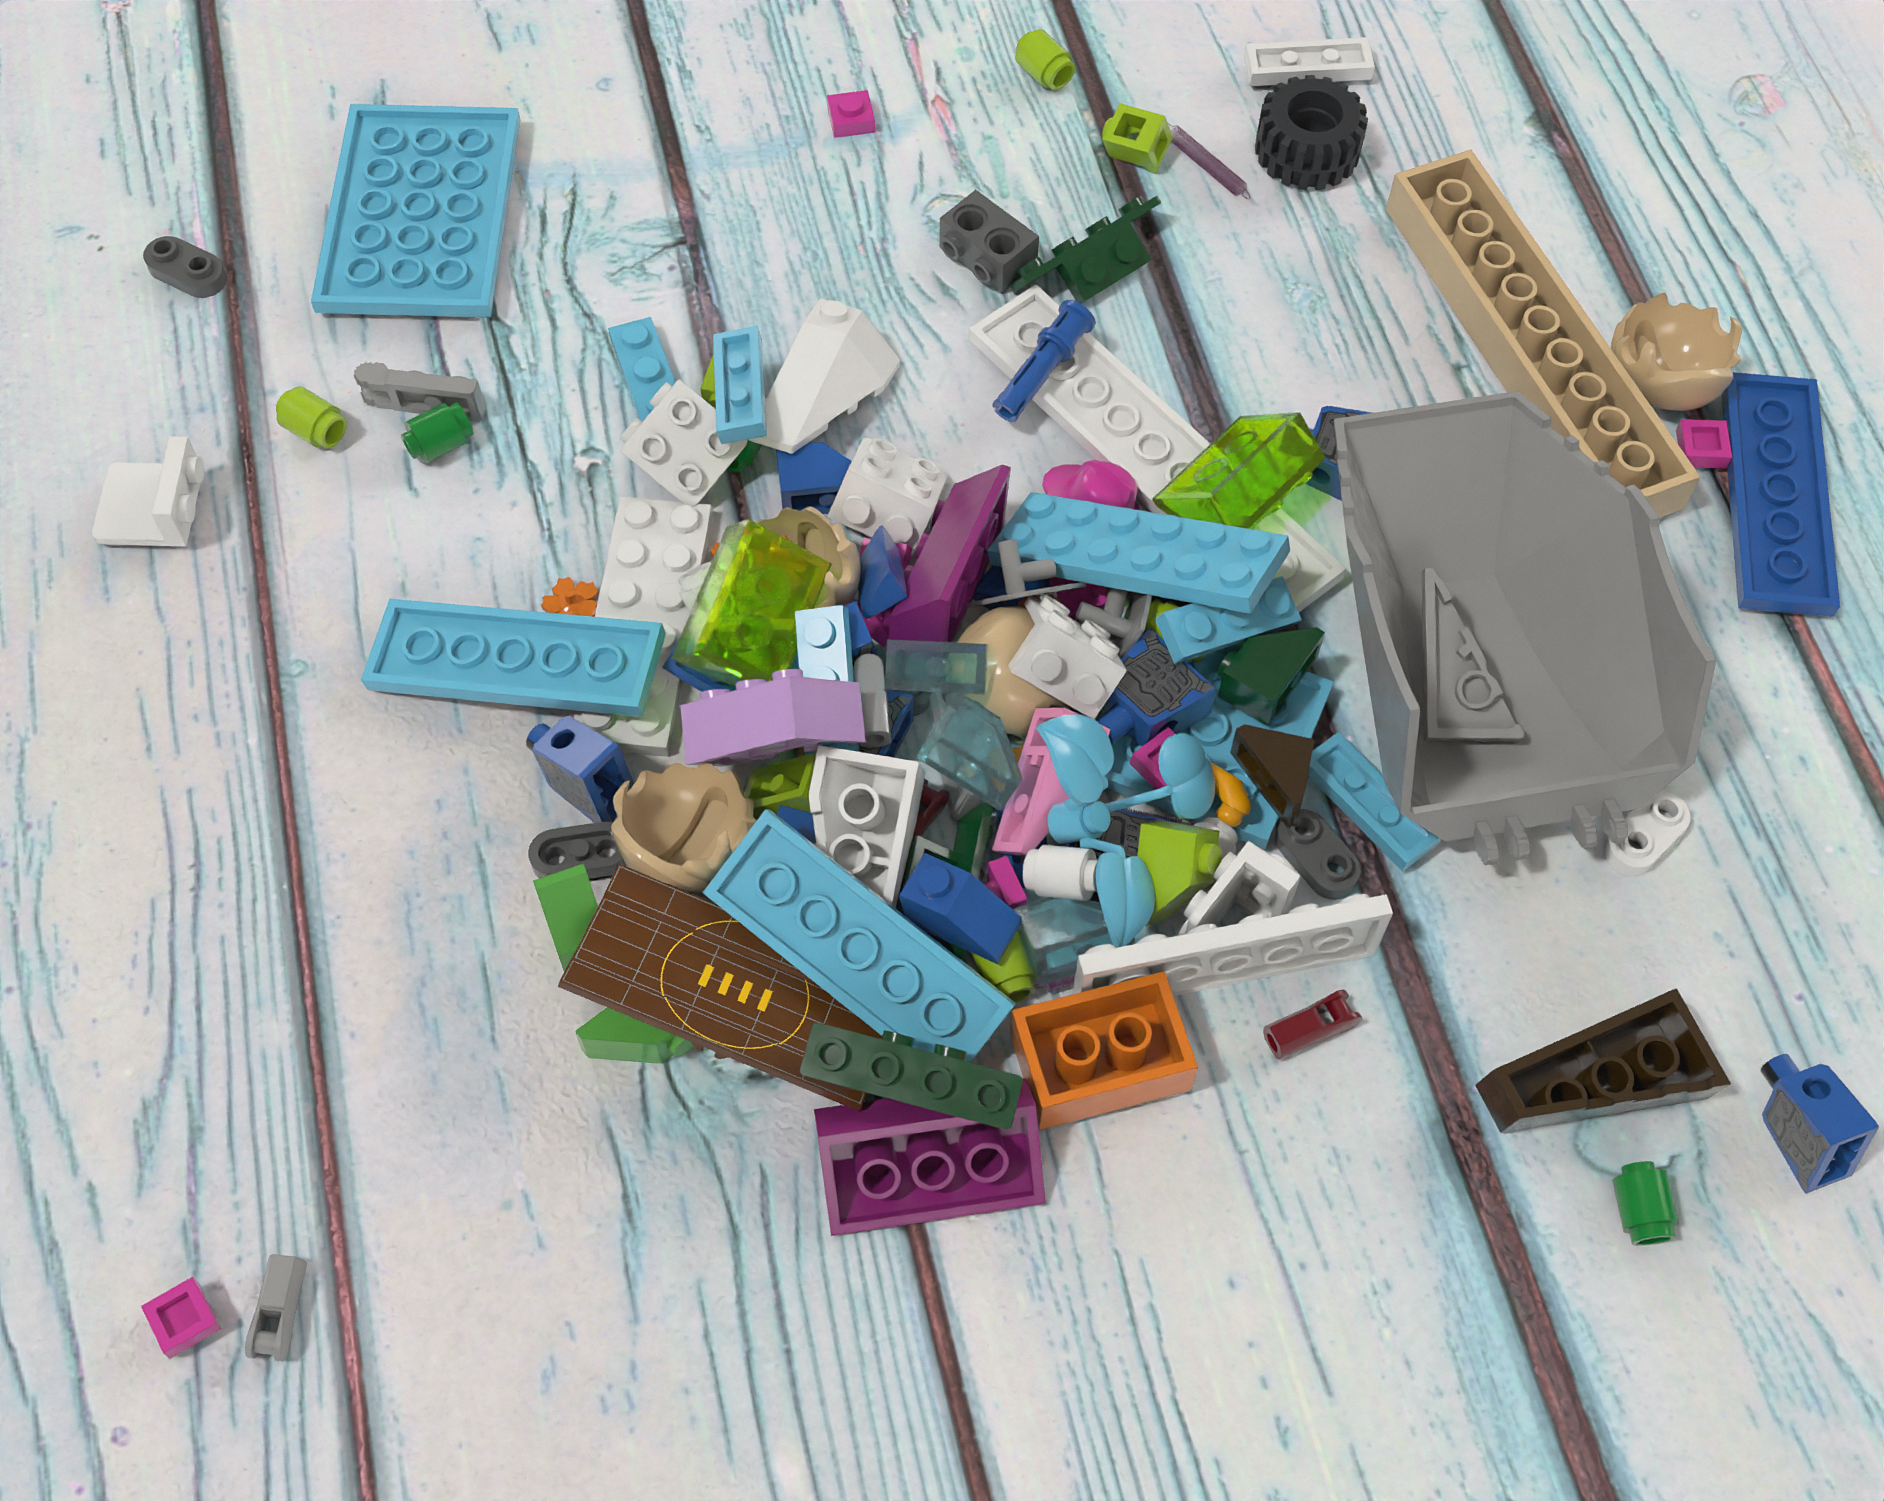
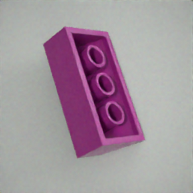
(951, 559)
(922, 1165)

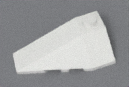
(825, 374)
(866, 814)

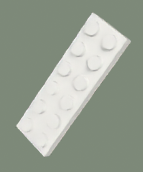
(646, 555)
(1244, 951)

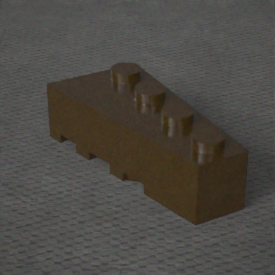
(1613, 1067)

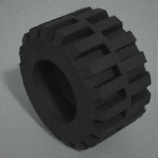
(1311, 132)

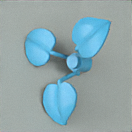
(1081, 759)

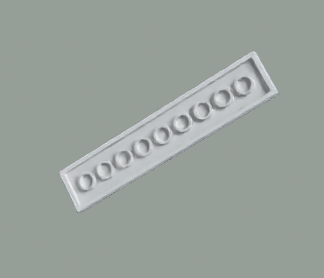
(1130, 425)

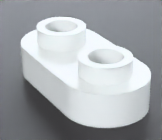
(1652, 832)

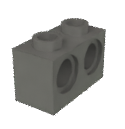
(987, 241)

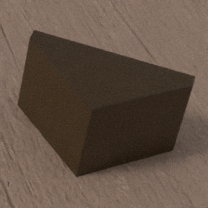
(1276, 766)

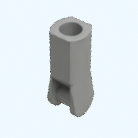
(874, 698)
(277, 1301)

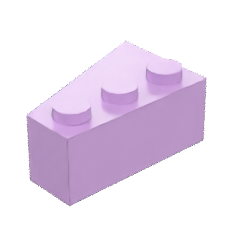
(770, 718)

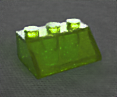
(1244, 471)
(748, 605)

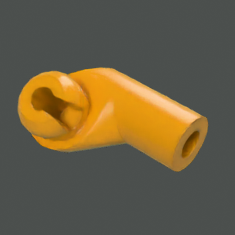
(1234, 797)

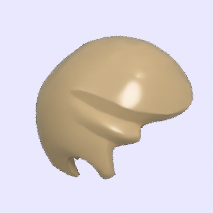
(1677, 352)
(827, 540)
(1006, 693)
(681, 823)

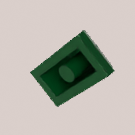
(1268, 671)

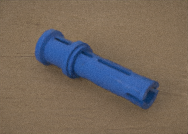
(1054, 346)

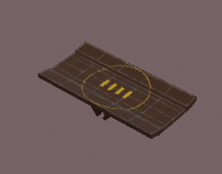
(704, 980)

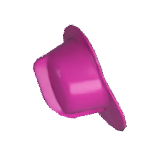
(1093, 482)

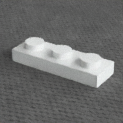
(1331, 58)

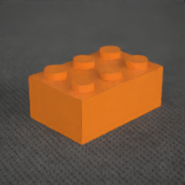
(1103, 1050)

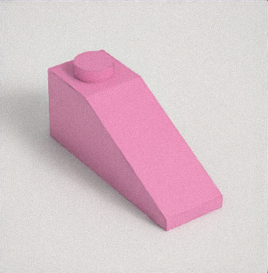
(1027, 810)

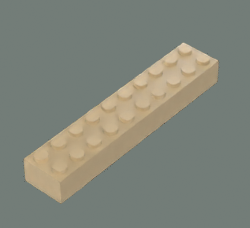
(1534, 325)

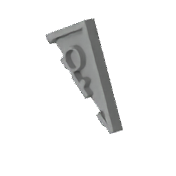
(1459, 692)

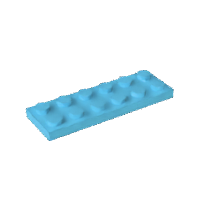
(1146, 551)
(515, 657)
(854, 942)

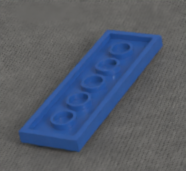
(1779, 496)

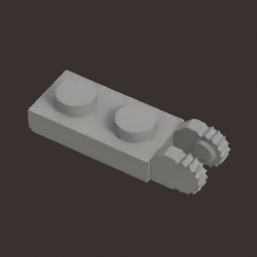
(417, 391)

